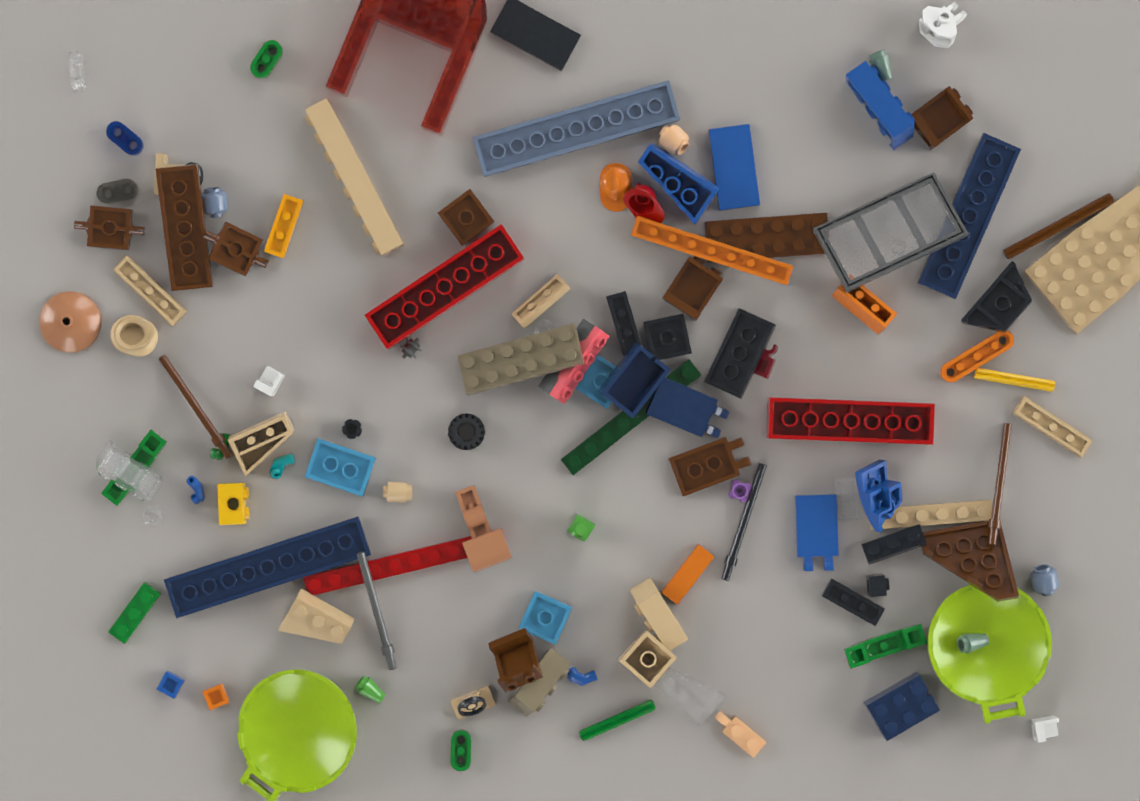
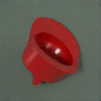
(643, 203)

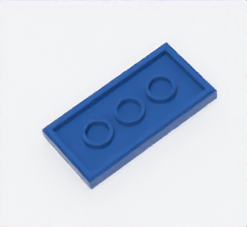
(734, 167)

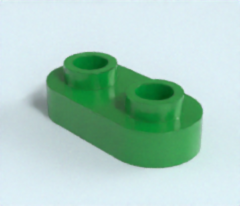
(265, 59)
(460, 750)

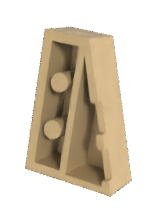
(258, 441)

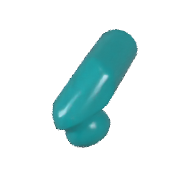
(279, 464)

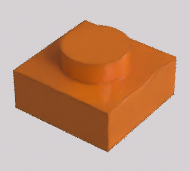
(216, 696)

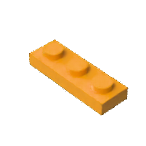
(283, 226)

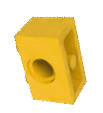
(231, 516)

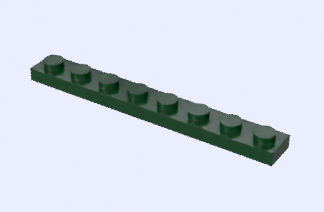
(620, 425)

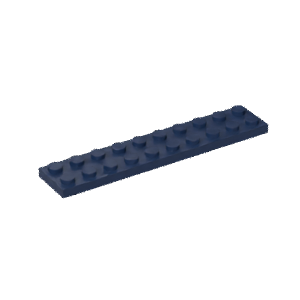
(267, 567)

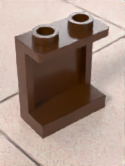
(941, 117)
(693, 287)
(516, 660)

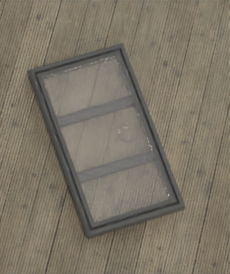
(890, 232)

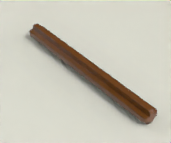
(1058, 226)

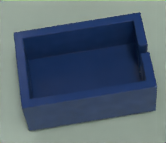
(634, 380)
(901, 706)

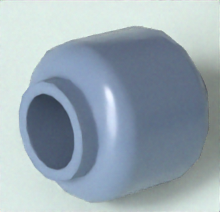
(214, 202)
(1044, 579)

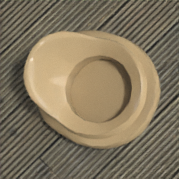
(134, 335)

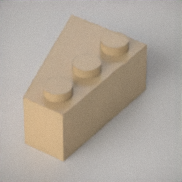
(658, 614)
(316, 619)

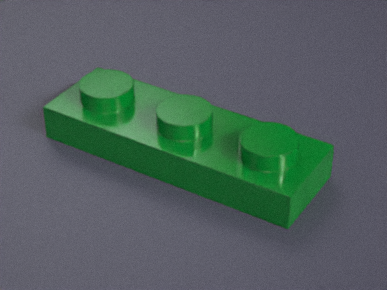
(134, 612)

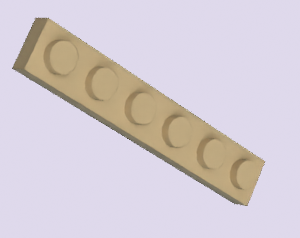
(939, 514)

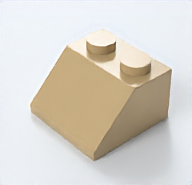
(647, 658)

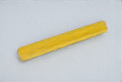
(1014, 379)

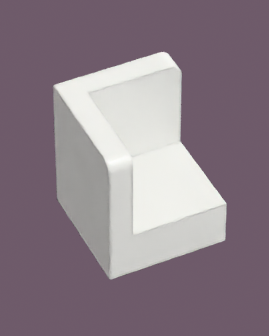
(269, 381)
(1044, 728)

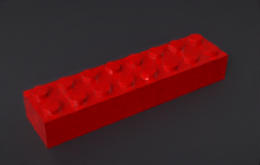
(444, 287)
(850, 420)

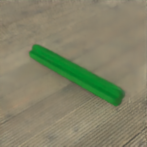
(617, 720)

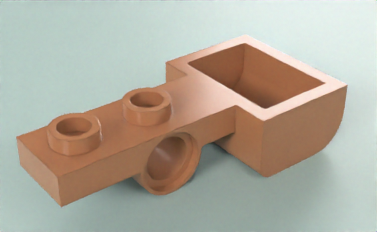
(486, 546)

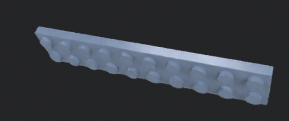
(576, 128)

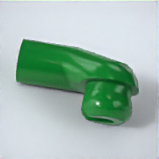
(216, 453)

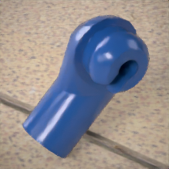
(196, 485)
(579, 678)

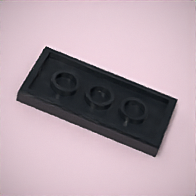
(535, 34)
(740, 353)

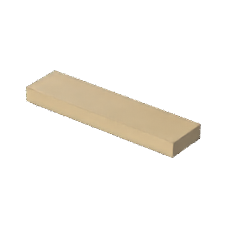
(150, 290)
(1052, 426)

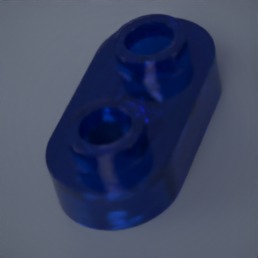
(125, 138)

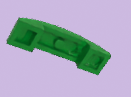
(146, 453)
(885, 645)

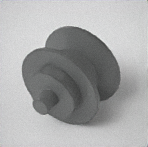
(410, 348)

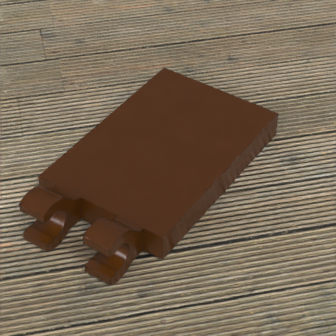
(707, 465)

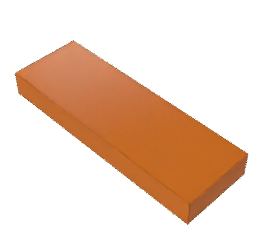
(687, 574)

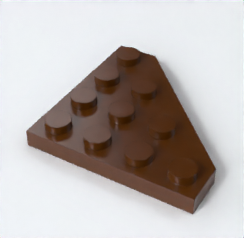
(969, 556)

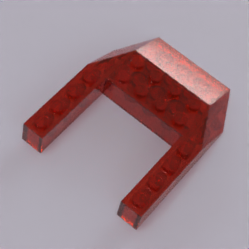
(443, 23)

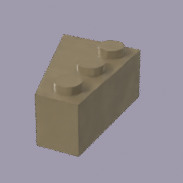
(531, 695)

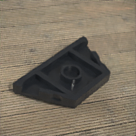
(1000, 303)

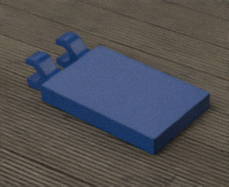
(817, 529)

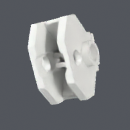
(941, 23)

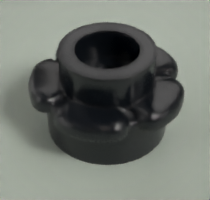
(357, 428)

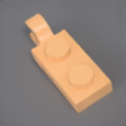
(741, 734)

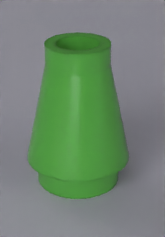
(369, 689)

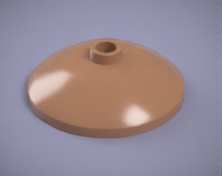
(83, 326)

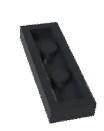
(623, 321)
(894, 544)
(853, 602)

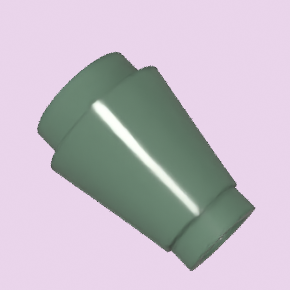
(881, 62)
(971, 642)

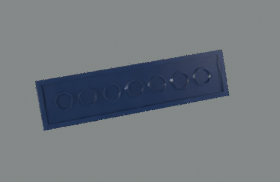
(975, 206)

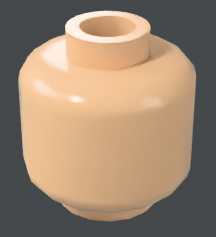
(673, 139)

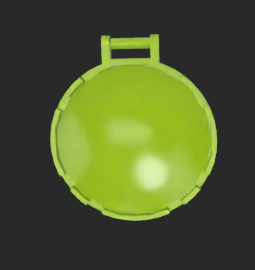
(1005, 667)
(295, 733)

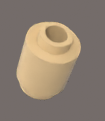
(397, 492)

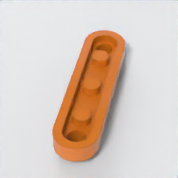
(976, 356)

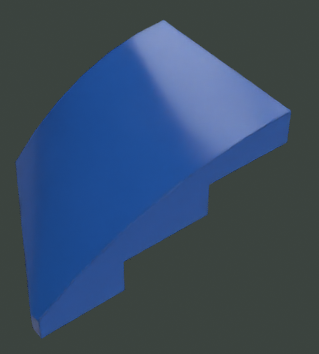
(877, 493)

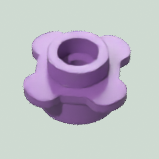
(736, 484)

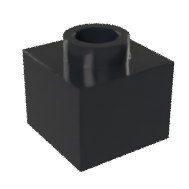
(877, 585)

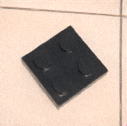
(667, 337)

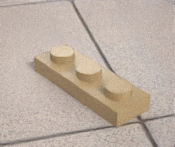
(540, 301)

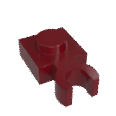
(766, 363)

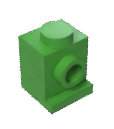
(581, 527)

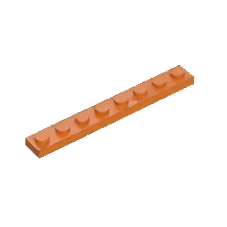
(712, 250)

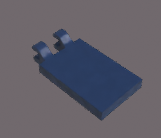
(685, 408)

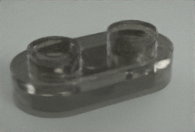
(118, 191)

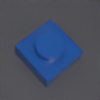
(170, 684)

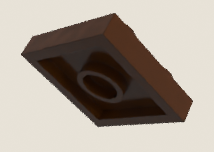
(466, 217)

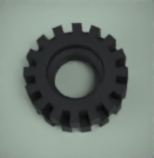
(453, 431)

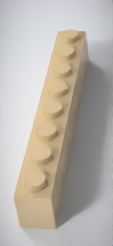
(354, 176)

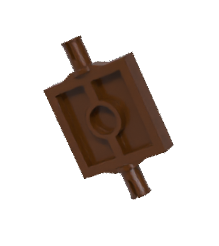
(109, 227)
(235, 249)

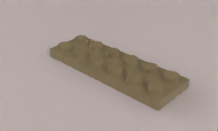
(521, 359)

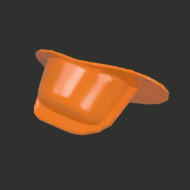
(614, 183)

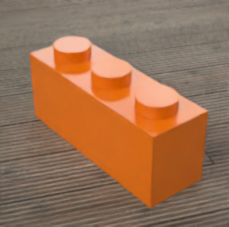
(866, 307)

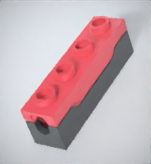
(563, 382)

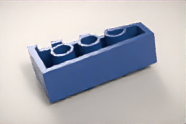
(881, 104)
(680, 182)

